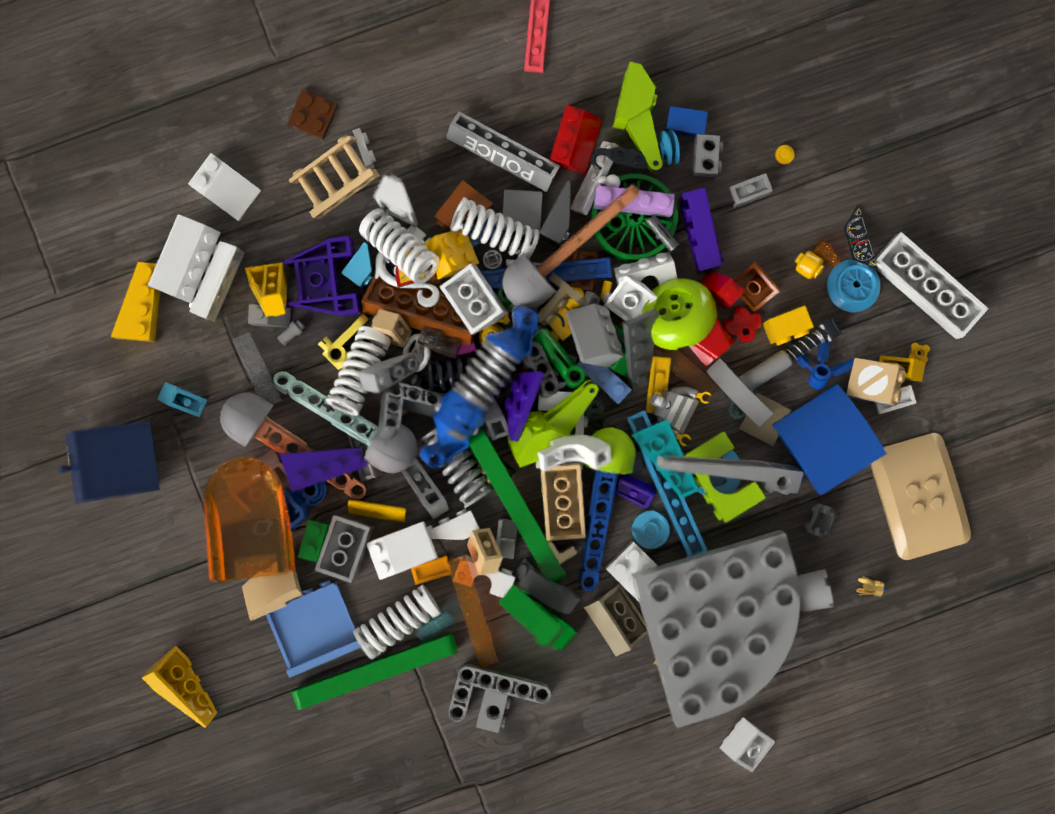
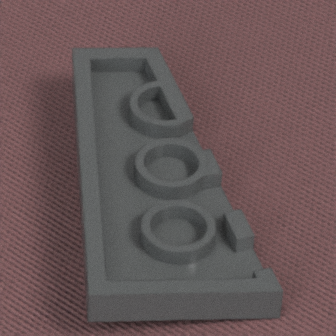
(639, 348)

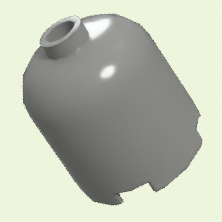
(814, 591)

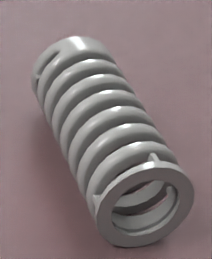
(472, 493)

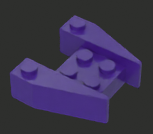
(318, 278)

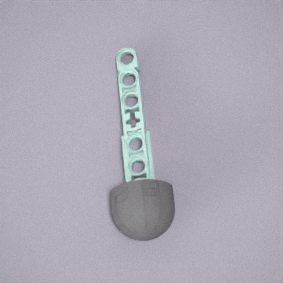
(386, 455)

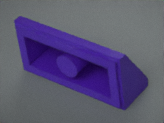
(635, 490)

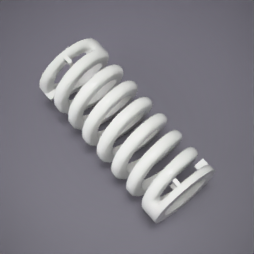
(470, 205)
(391, 252)
(375, 337)
(373, 647)

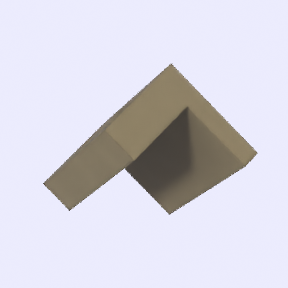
(564, 554)

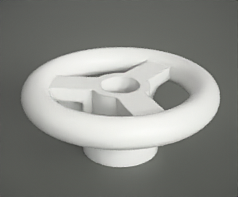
(422, 353)

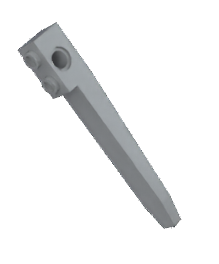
(764, 473)

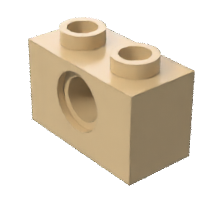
(392, 326)
(484, 551)

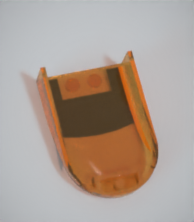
(247, 522)

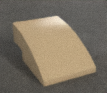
(270, 593)

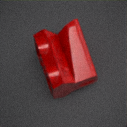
(713, 344)

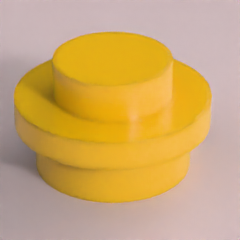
(784, 154)

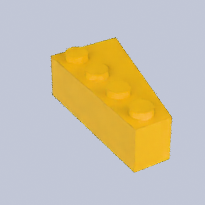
(140, 307)

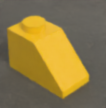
(913, 368)

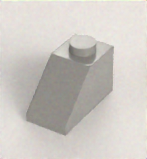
(257, 317)

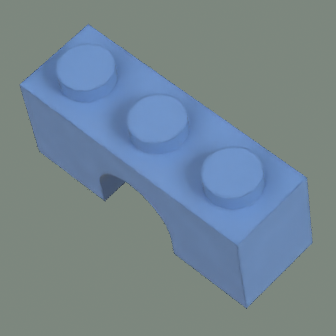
(606, 380)

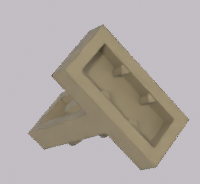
(558, 301)

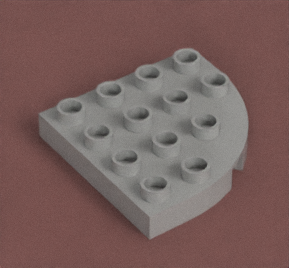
(720, 623)

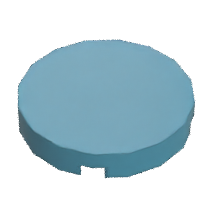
(650, 529)

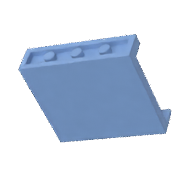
(313, 628)

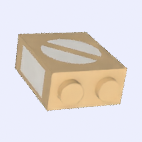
(876, 381)

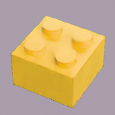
(453, 251)
(786, 325)

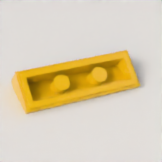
(377, 510)

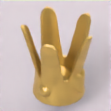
(871, 587)

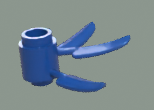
(821, 373)

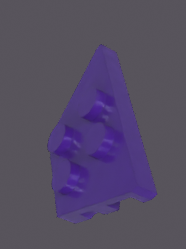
(520, 402)

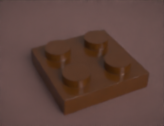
(312, 114)

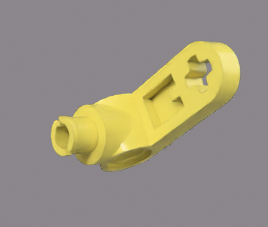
(340, 341)

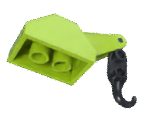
(634, 115)
(558, 423)

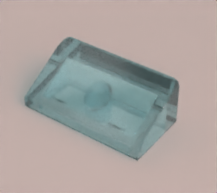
(435, 626)

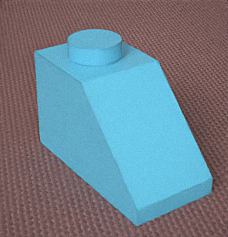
(360, 267)
(182, 399)

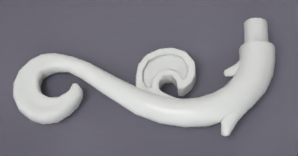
(380, 264)

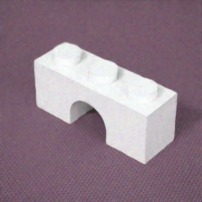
(660, 266)
(500, 581)

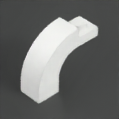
(575, 448)

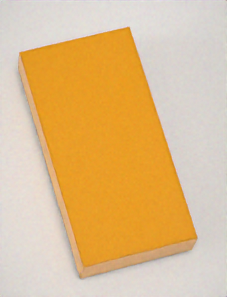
(431, 570)

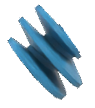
(669, 146)

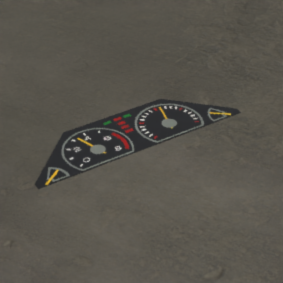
(859, 240)

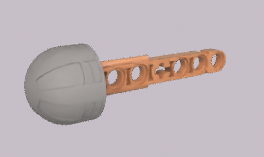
(527, 284)
(246, 417)

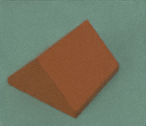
(757, 287)

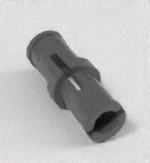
(662, 233)

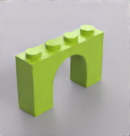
(726, 505)

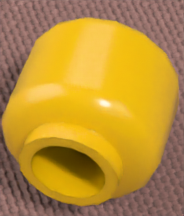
(809, 265)

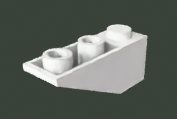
(456, 528)

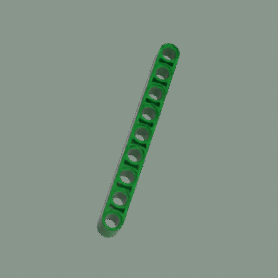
(516, 506)
(374, 671)

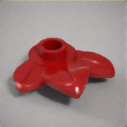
(743, 321)

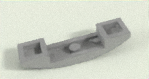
(739, 392)

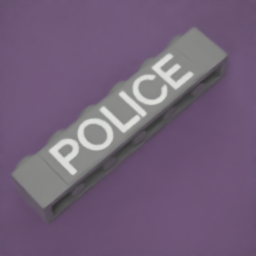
(502, 151)

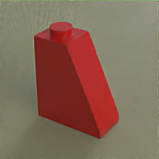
(722, 288)

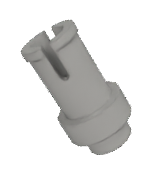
(294, 329)

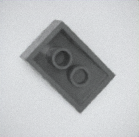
(557, 223)

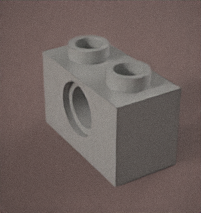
(490, 721)

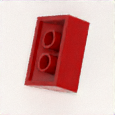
(575, 140)

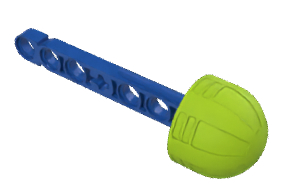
(622, 462)

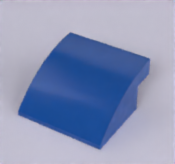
(829, 439)

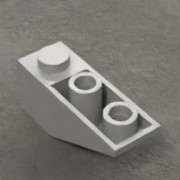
(388, 372)
(495, 423)

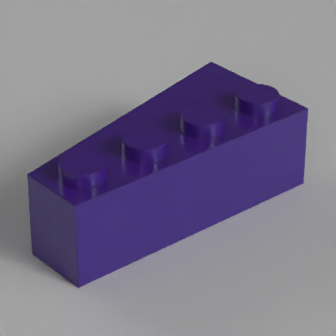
(700, 230)

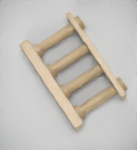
(350, 187)

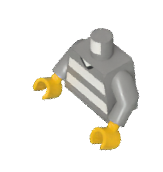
(677, 408)

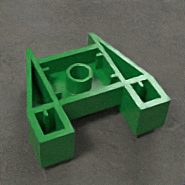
(538, 619)

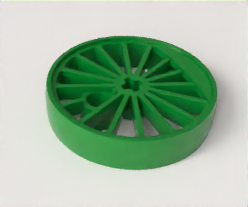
(624, 217)

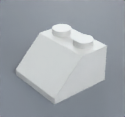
(747, 744)

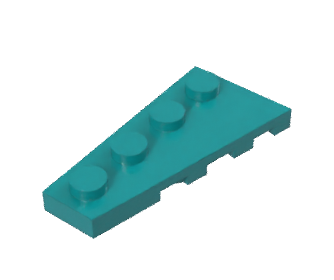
(661, 441)

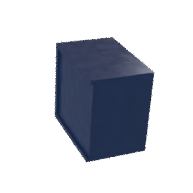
(111, 461)

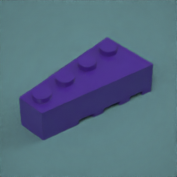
(318, 466)

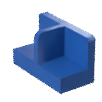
(686, 121)

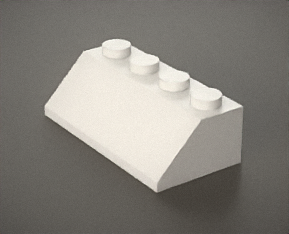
(394, 199)
(184, 258)
(217, 281)

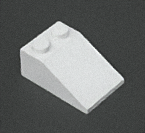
(224, 187)
(401, 550)

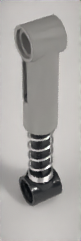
(783, 359)

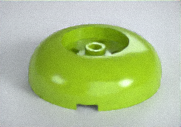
(675, 323)

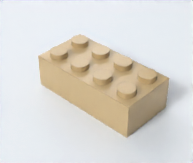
(563, 502)

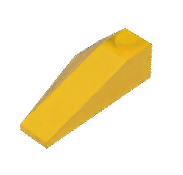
(179, 685)

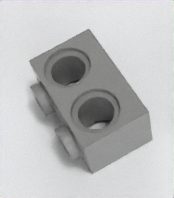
(702, 155)

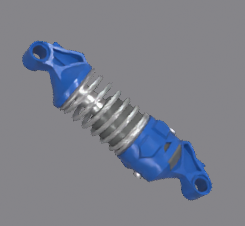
(466, 405)

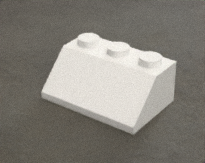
(473, 299)

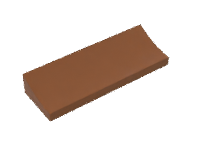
(405, 303)

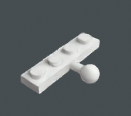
(594, 177)

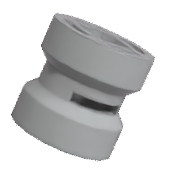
(492, 260)

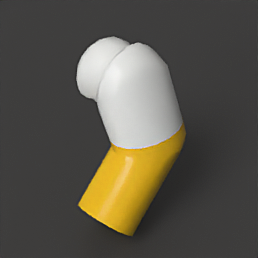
(606, 291)

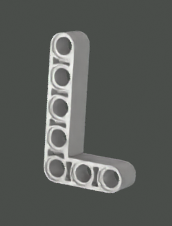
(493, 685)

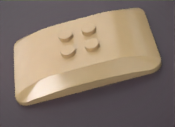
(921, 497)

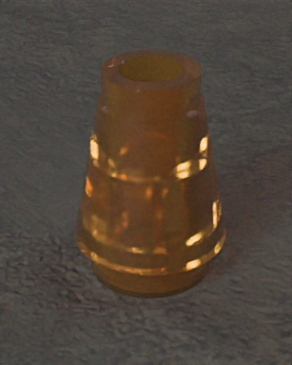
(827, 253)

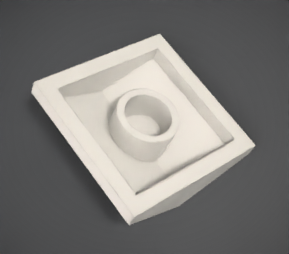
(629, 298)

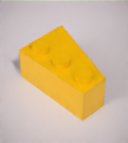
(269, 287)

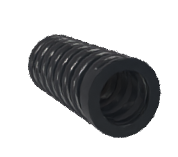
(436, 373)

